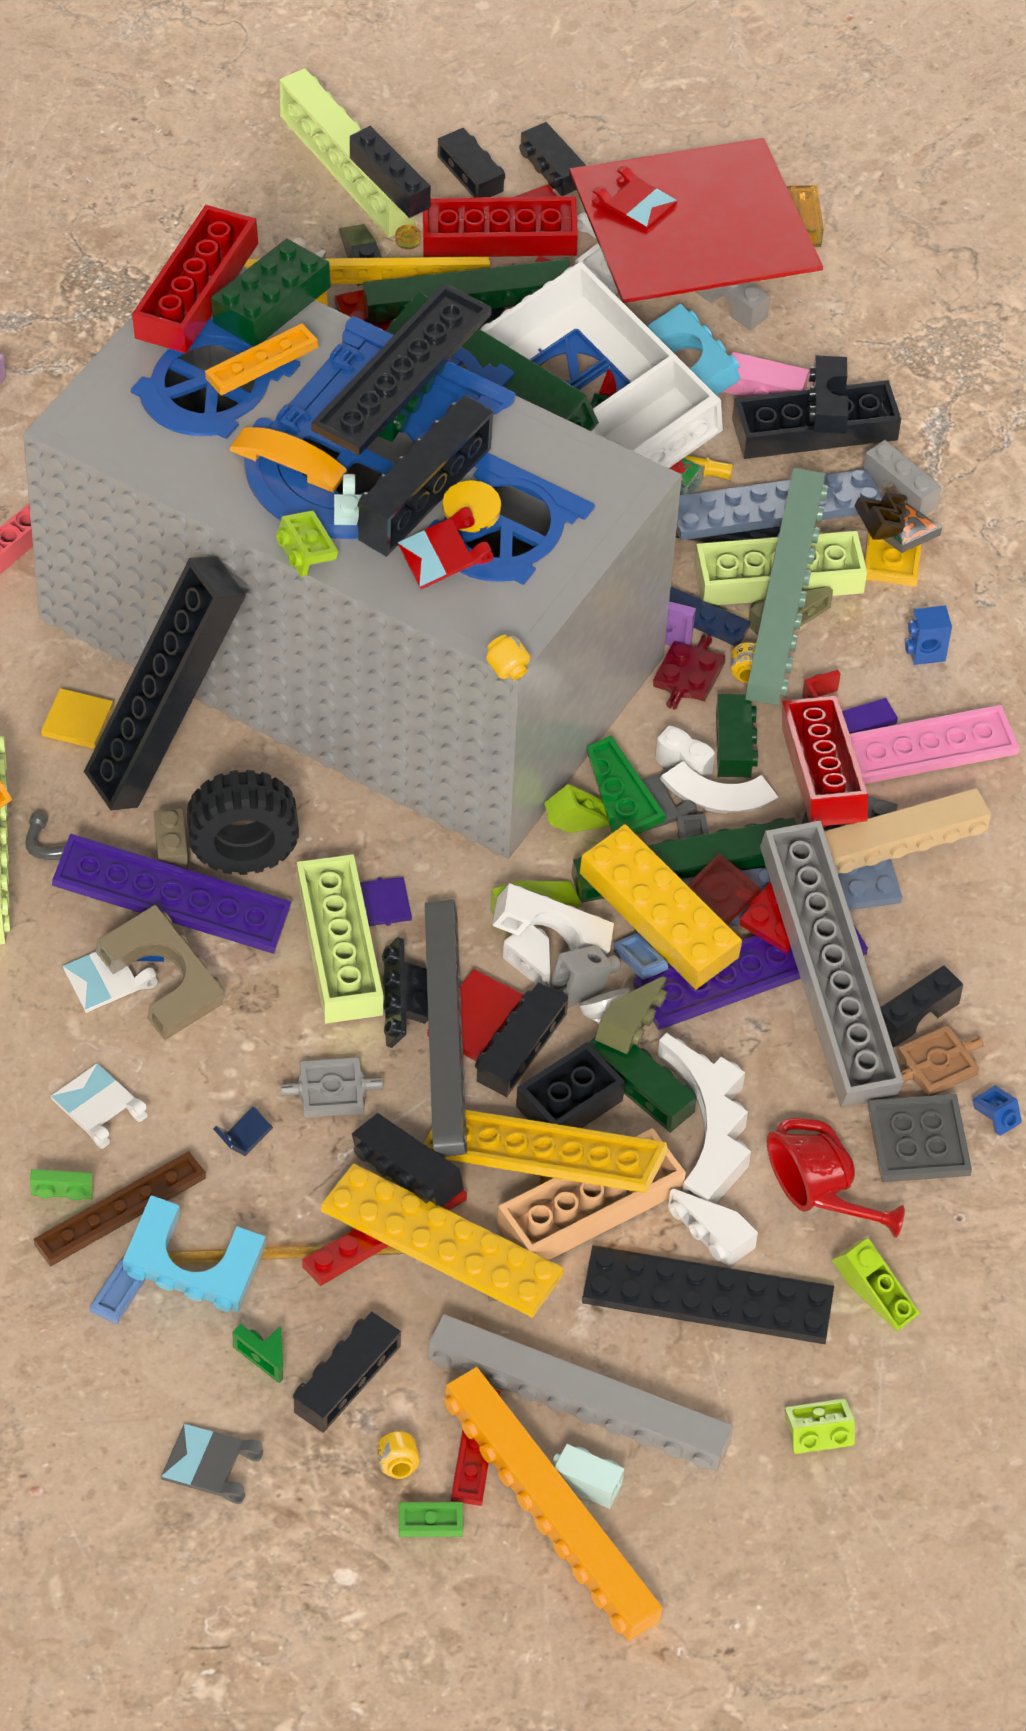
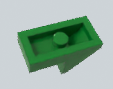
(264, 1354)

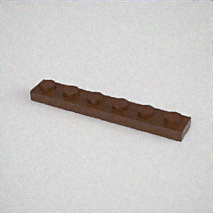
(118, 1209)

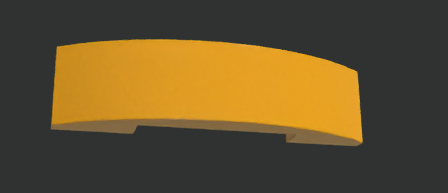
(291, 452)

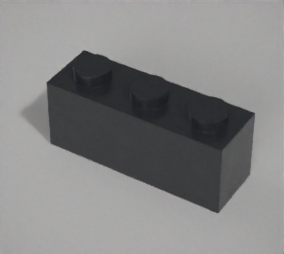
(550, 156)
(471, 164)

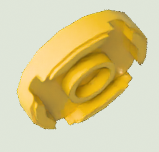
(479, 497)

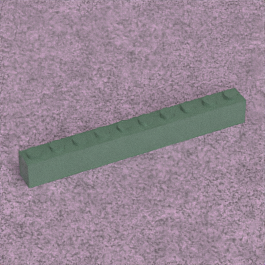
(785, 587)

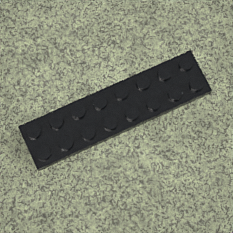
(401, 369)
(708, 1294)

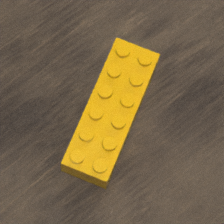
(660, 906)

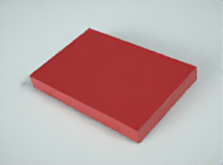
(484, 1011)

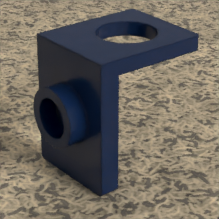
(246, 1132)

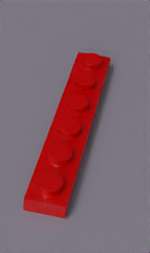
(351, 1250)

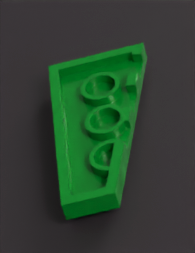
(621, 789)

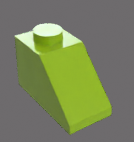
(575, 810)

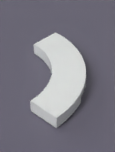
(718, 796)

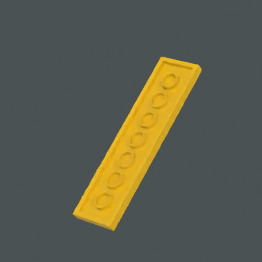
(560, 1151)
(443, 1240)

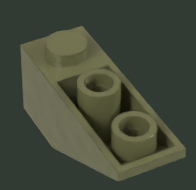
(627, 1015)

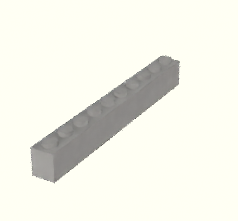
(581, 1393)

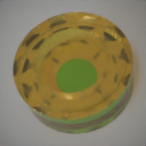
(408, 237)

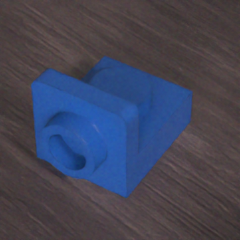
(1000, 1108)

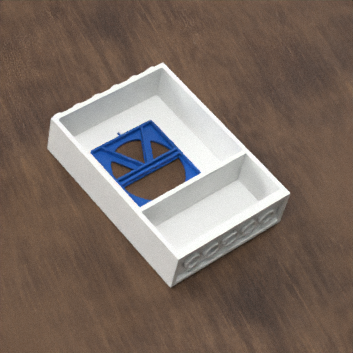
(658, 400)

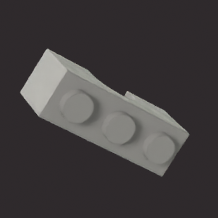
(747, 302)
(890, 465)

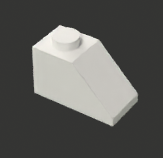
(529, 954)

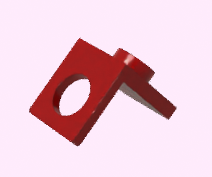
(821, 684)

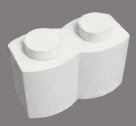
(677, 746)

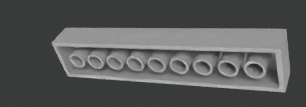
(831, 964)

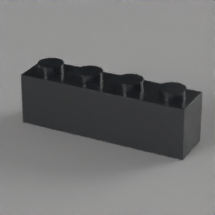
(390, 172)
(521, 1039)
(407, 1161)
(346, 1371)

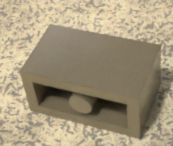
(170, 837)

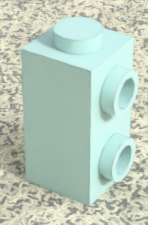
(589, 1475)

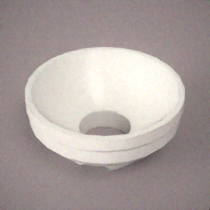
(596, 1006)

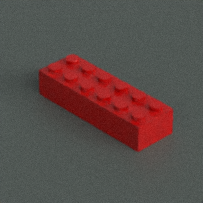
(500, 227)
(199, 267)
(824, 761)

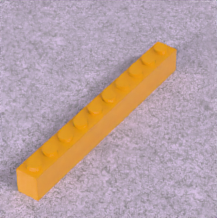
(552, 1504)

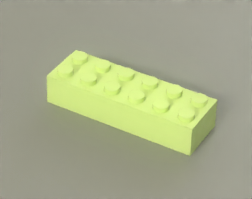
(742, 568)
(339, 939)

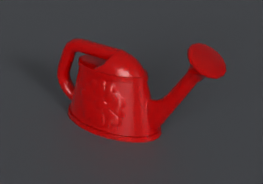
(817, 1168)

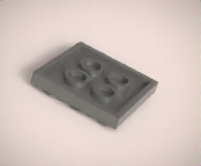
(919, 1138)

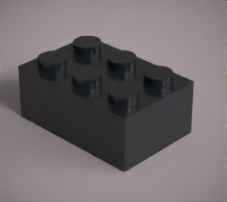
(571, 1090)

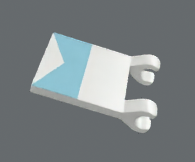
(98, 986)
(96, 1099)

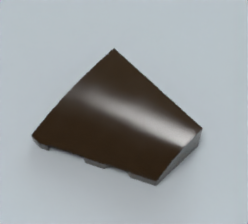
(883, 517)

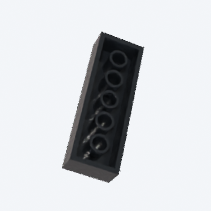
(782, 425)
(424, 475)

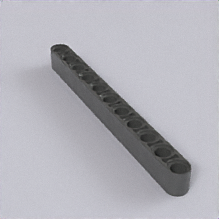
(445, 1029)

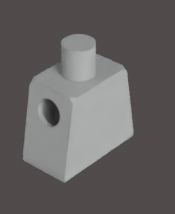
(583, 973)

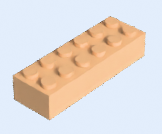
(572, 1212)

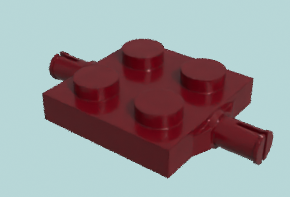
(689, 671)

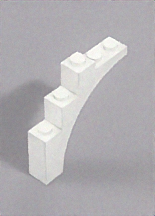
(715, 1086)

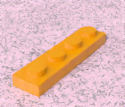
(261, 359)

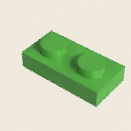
(61, 1184)
(430, 1519)

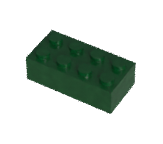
(271, 292)

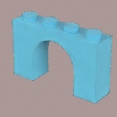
(681, 330)
(221, 1285)

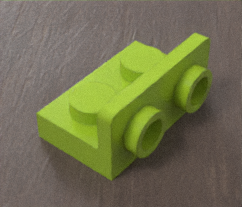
(305, 541)
(820, 1426)

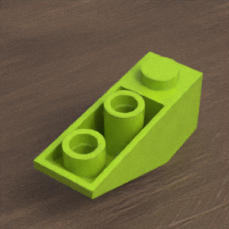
(875, 1283)

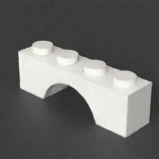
(521, 908)

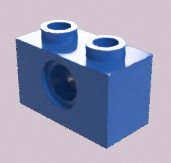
(929, 635)

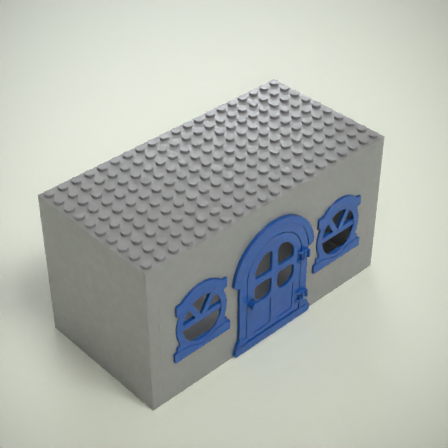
(355, 657)

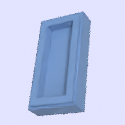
(640, 956)
(116, 1295)

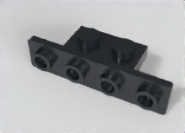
(404, 992)

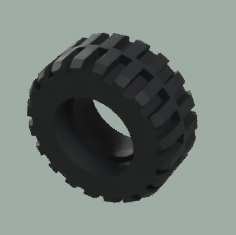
(241, 798)

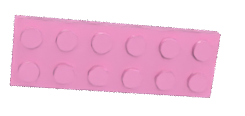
(934, 744)

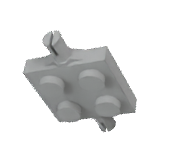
(331, 1087)

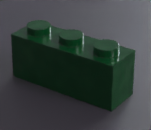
(735, 736)

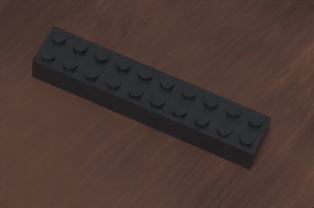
(164, 682)

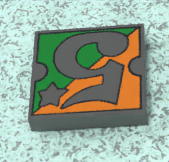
(917, 530)

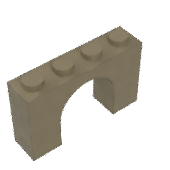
(154, 935)

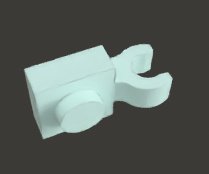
(345, 505)

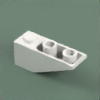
(718, 1227)

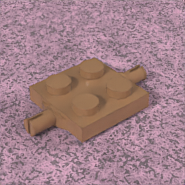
(939, 1060)

